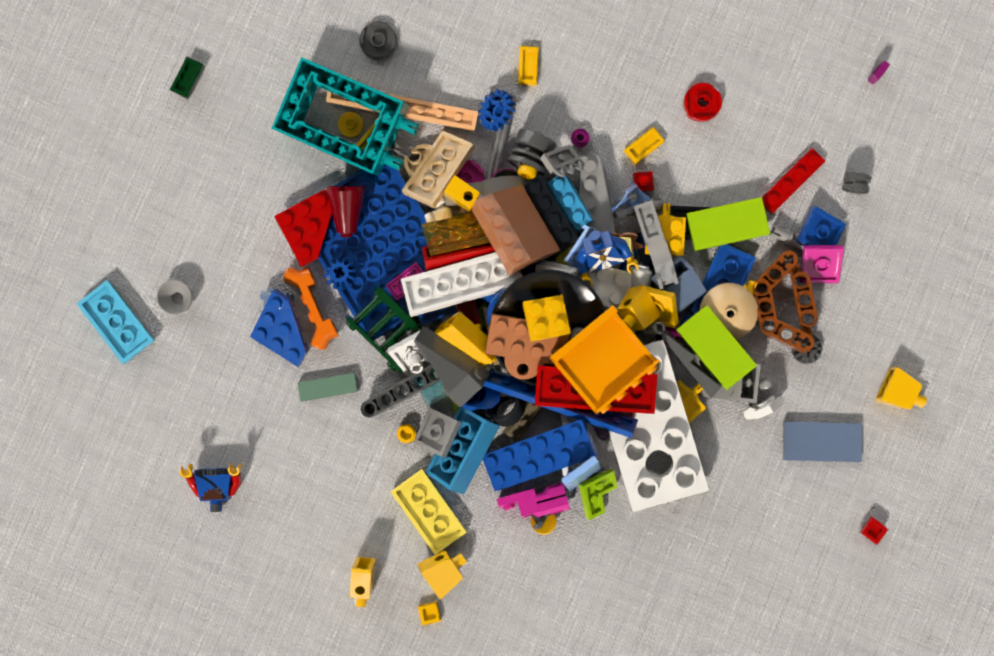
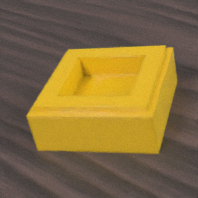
(429, 613)

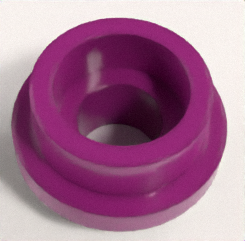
(580, 144)

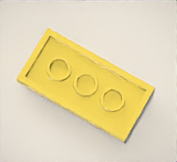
(428, 511)

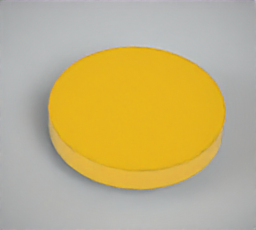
(350, 124)
(548, 527)

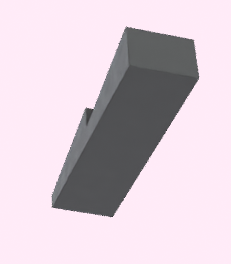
(686, 355)

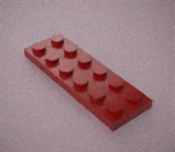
(556, 391)

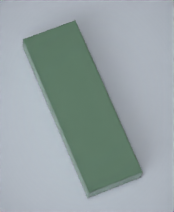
(327, 387)

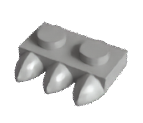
(562, 160)

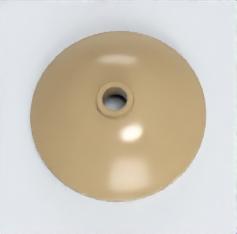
(735, 298)

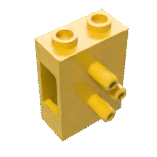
(466, 337)

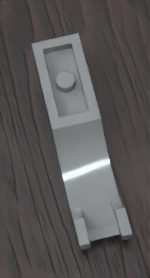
(492, 185)
(656, 244)

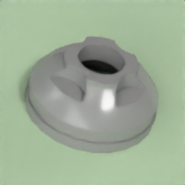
(165, 297)

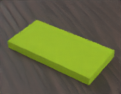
(728, 224)
(716, 347)

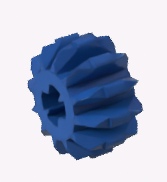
(346, 268)

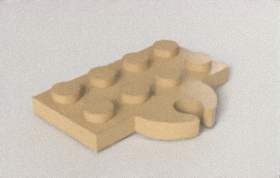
(435, 167)

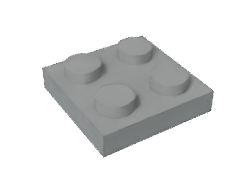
(437, 432)

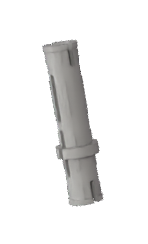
(629, 213)

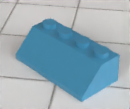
(465, 452)

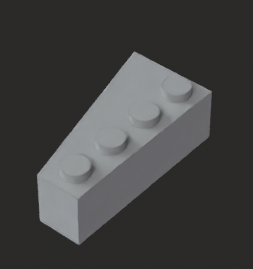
(594, 194)

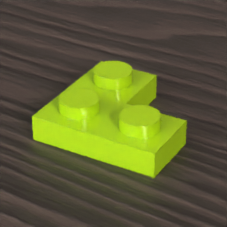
(592, 491)

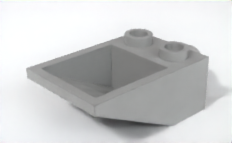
(750, 383)

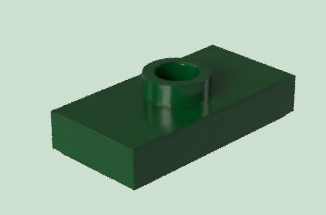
(187, 77)

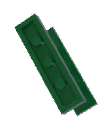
(394, 310)

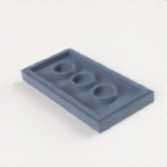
(822, 441)

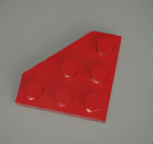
(306, 226)

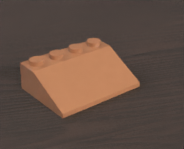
(514, 228)

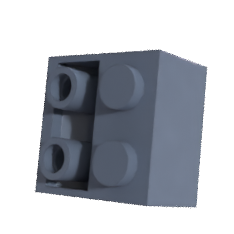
(689, 286)

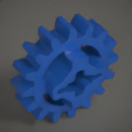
(496, 110)

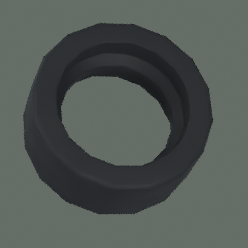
(511, 417)

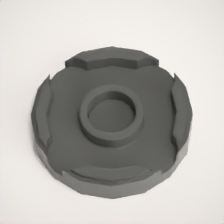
(378, 40)

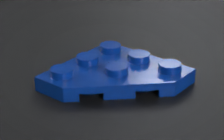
(280, 329)

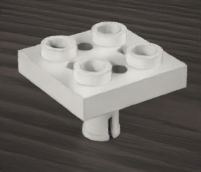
(413, 360)

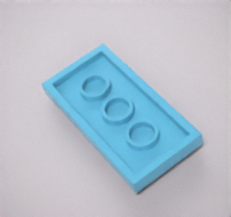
(115, 322)

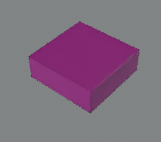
(878, 72)

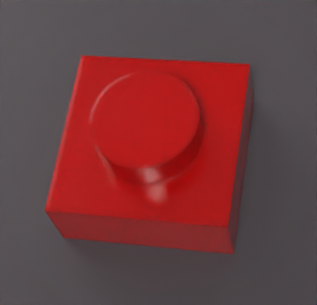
(644, 181)
(873, 530)

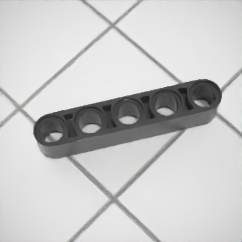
(396, 394)

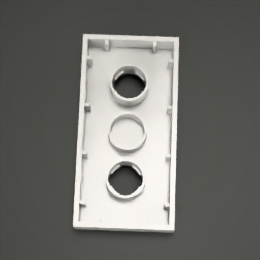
(663, 431)

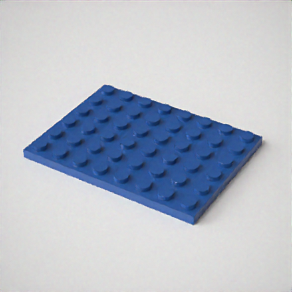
(384, 246)

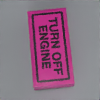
(395, 286)

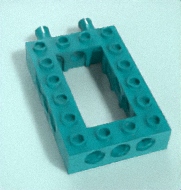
(299, 97)

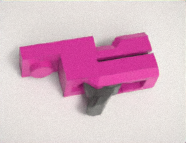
(538, 505)

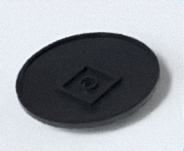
(579, 298)

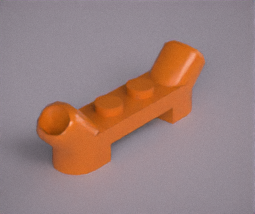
(305, 281)

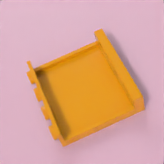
(604, 361)

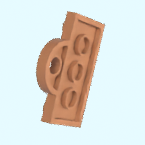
(511, 340)

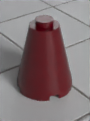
(346, 207)

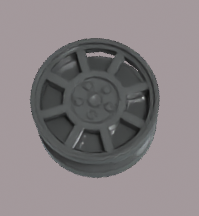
(856, 183)

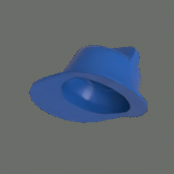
(483, 399)

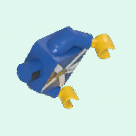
(601, 252)

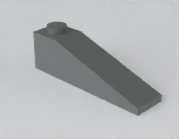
(456, 369)

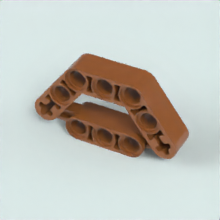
(798, 291)

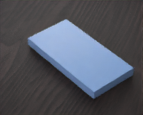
(581, 473)

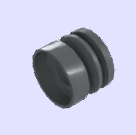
(531, 149)

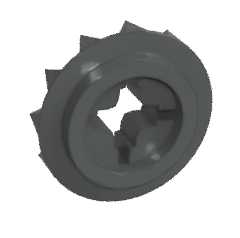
(812, 356)

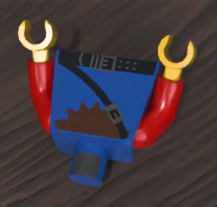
(213, 483)

